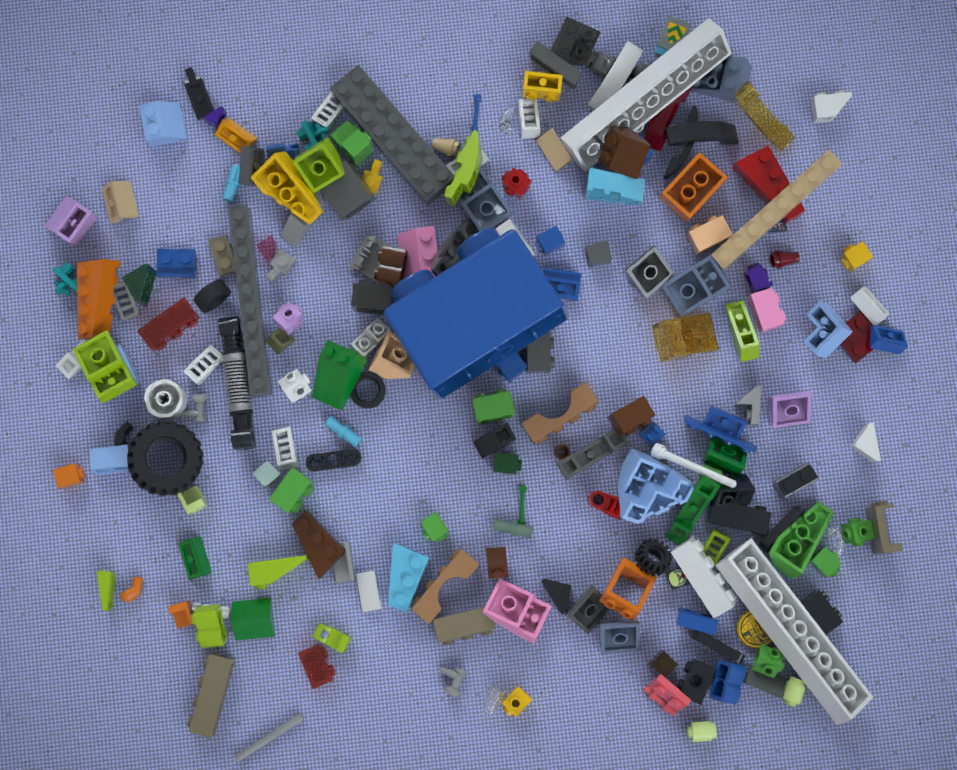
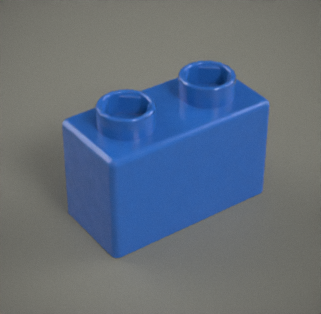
(474, 310)

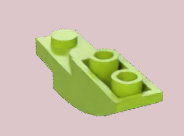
(469, 165)

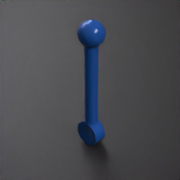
(477, 98)

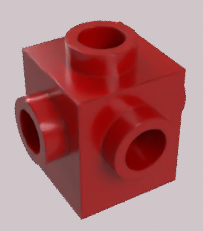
(520, 187)

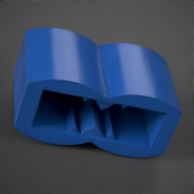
(727, 682)

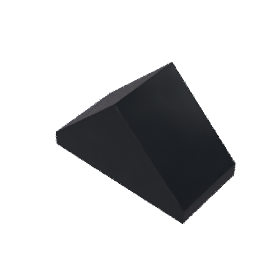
(558, 592)

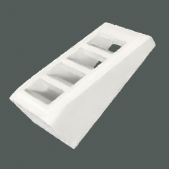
(315, 118)
(529, 130)
(204, 374)
(288, 464)

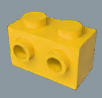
(542, 86)

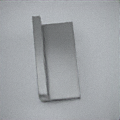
(344, 566)

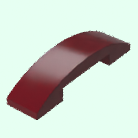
(655, 132)

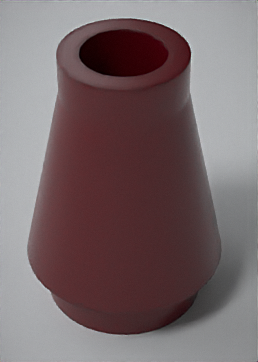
(783, 258)

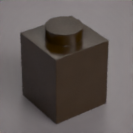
(663, 663)

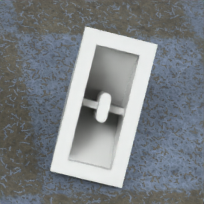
(867, 444)

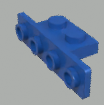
(724, 426)

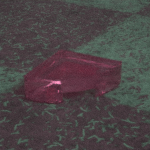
(267, 247)

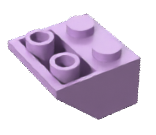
(71, 221)

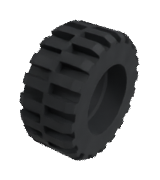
(164, 432)

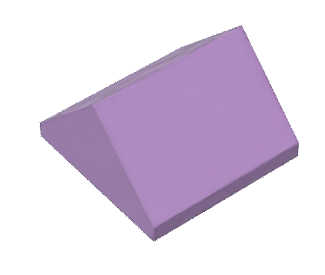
(790, 409)

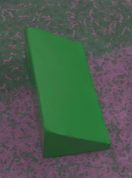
(195, 557)

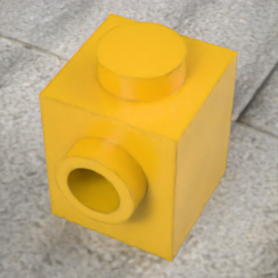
(855, 256)
(516, 701)

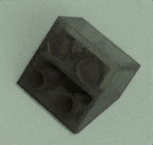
(575, 42)

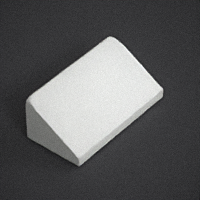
(869, 305)
(369, 591)

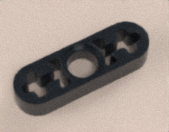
(318, 456)
(768, 541)
(718, 646)

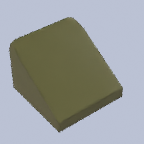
(279, 341)

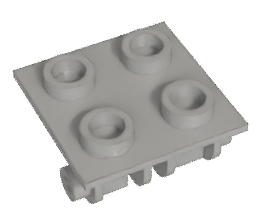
(367, 256)

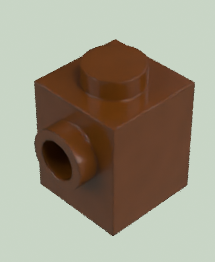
(497, 562)

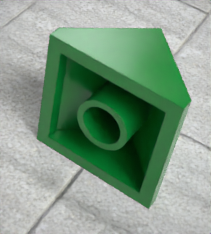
(725, 456)
(252, 619)

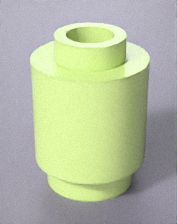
(794, 691)
(701, 731)

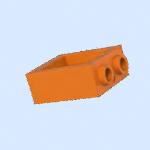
(631, 572)

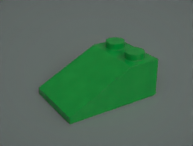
(337, 374)

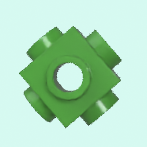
(857, 531)
(768, 661)

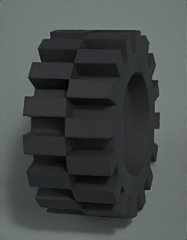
(647, 563)

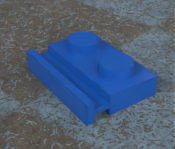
(176, 263)
(564, 283)

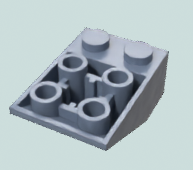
(725, 79)

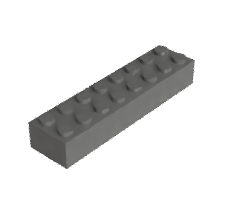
(392, 135)

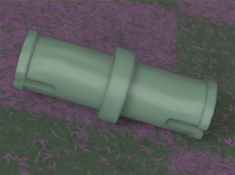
(513, 528)

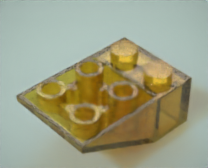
(685, 337)

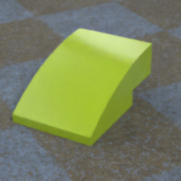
(104, 367)

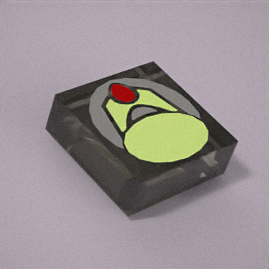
(676, 578)

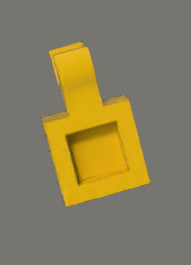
(373, 178)

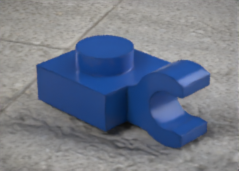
(292, 150)

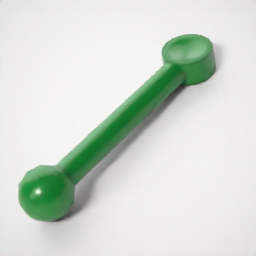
(522, 489)

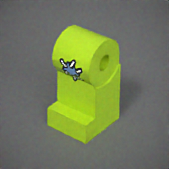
(332, 637)

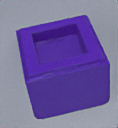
(215, 117)

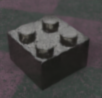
(371, 298)

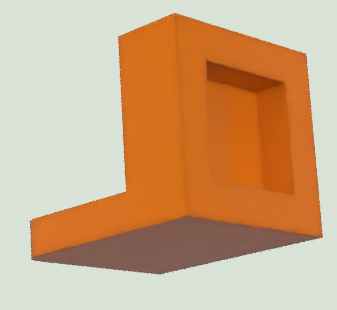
(182, 613)

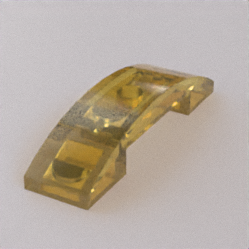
(762, 117)

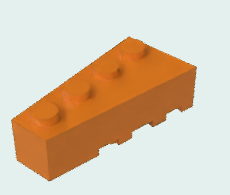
(95, 296)

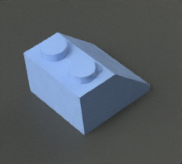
(162, 122)

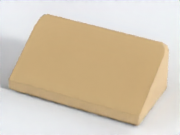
(554, 150)

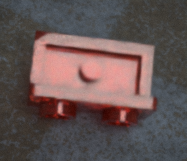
(316, 665)

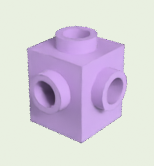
(289, 318)

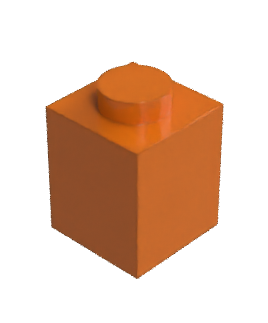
(69, 476)

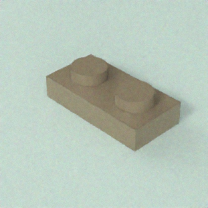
(222, 255)

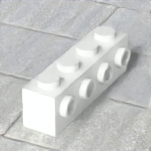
(704, 577)

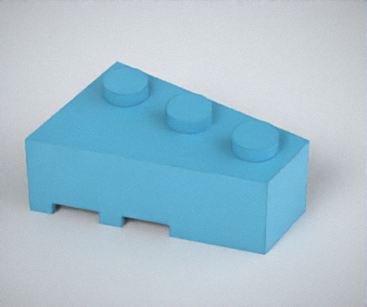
(614, 187)
(405, 576)

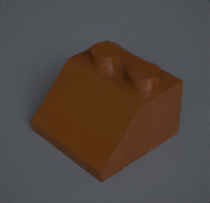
(624, 151)

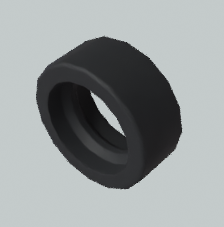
(212, 295)
(380, 397)

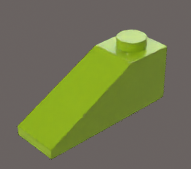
(742, 331)
(270, 571)

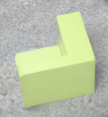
(192, 500)

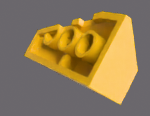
(285, 184)

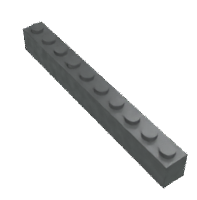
(250, 301)

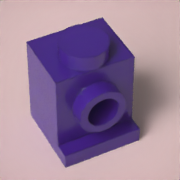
(757, 278)

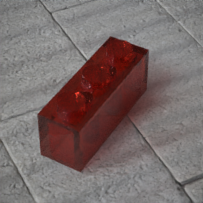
(169, 325)

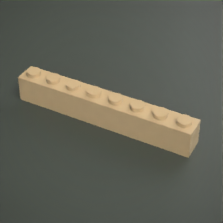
(777, 209)

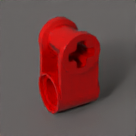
(607, 505)

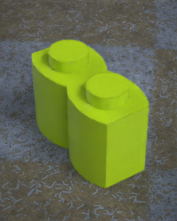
(210, 626)

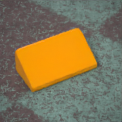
(234, 134)

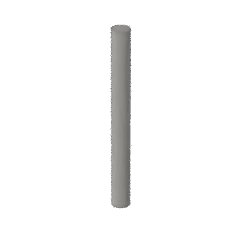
(269, 737)

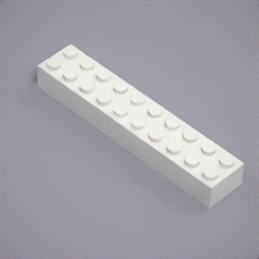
(649, 92)
(794, 632)

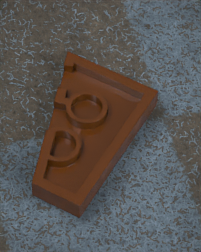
(318, 543)

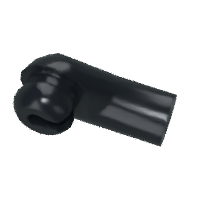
(121, 433)

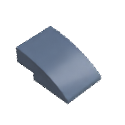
(484, 204)
(696, 286)

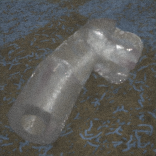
(838, 540)

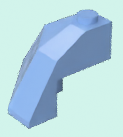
(649, 487)

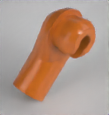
(133, 592)

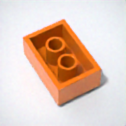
(693, 187)

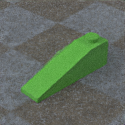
(798, 542)

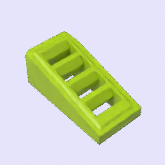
(716, 532)
(106, 585)

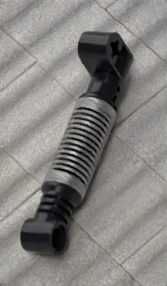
(238, 386)

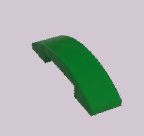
(692, 510)

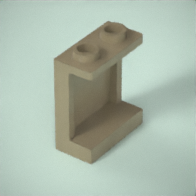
(881, 542)

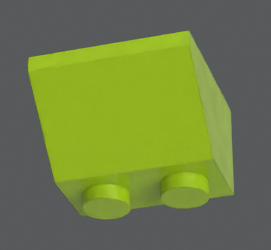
(319, 165)

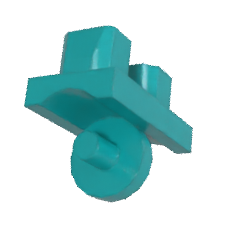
(313, 132)
(64, 273)

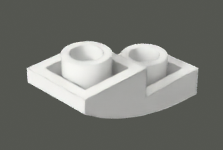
(370, 338)

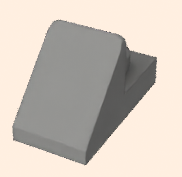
(752, 400)

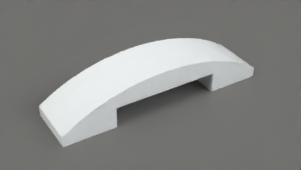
(617, 74)

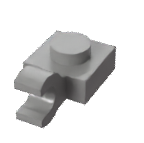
(281, 264)

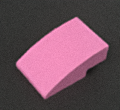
(517, 610)

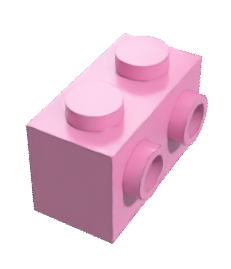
(767, 310)

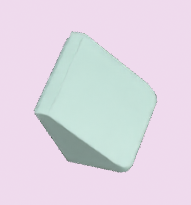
(266, 474)

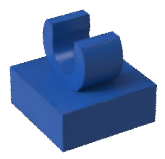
(652, 434)

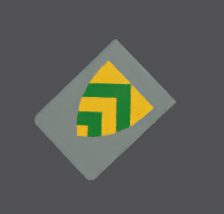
(672, 33)

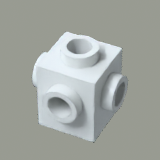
(295, 385)

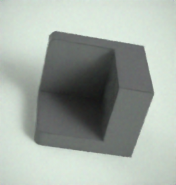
(598, 254)

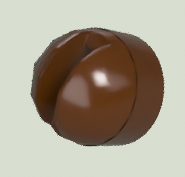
(562, 447)

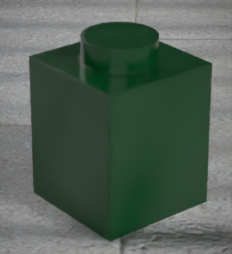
(507, 463)

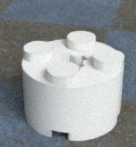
(168, 389)

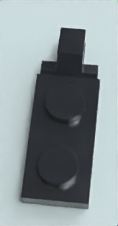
(198, 94)

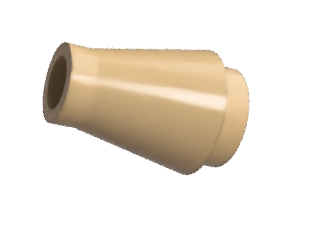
(447, 146)

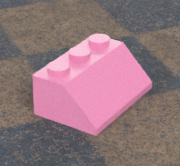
(421, 249)

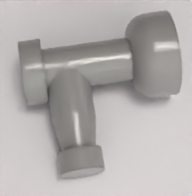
(198, 414)
(457, 676)

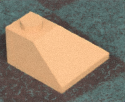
(392, 359)

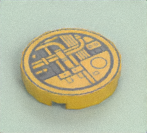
(751, 632)

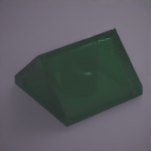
(141, 283)

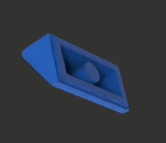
(887, 339)
(696, 621)

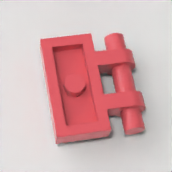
(666, 695)

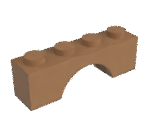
(581, 400)
(428, 605)

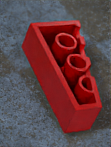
(766, 178)

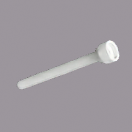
(660, 452)

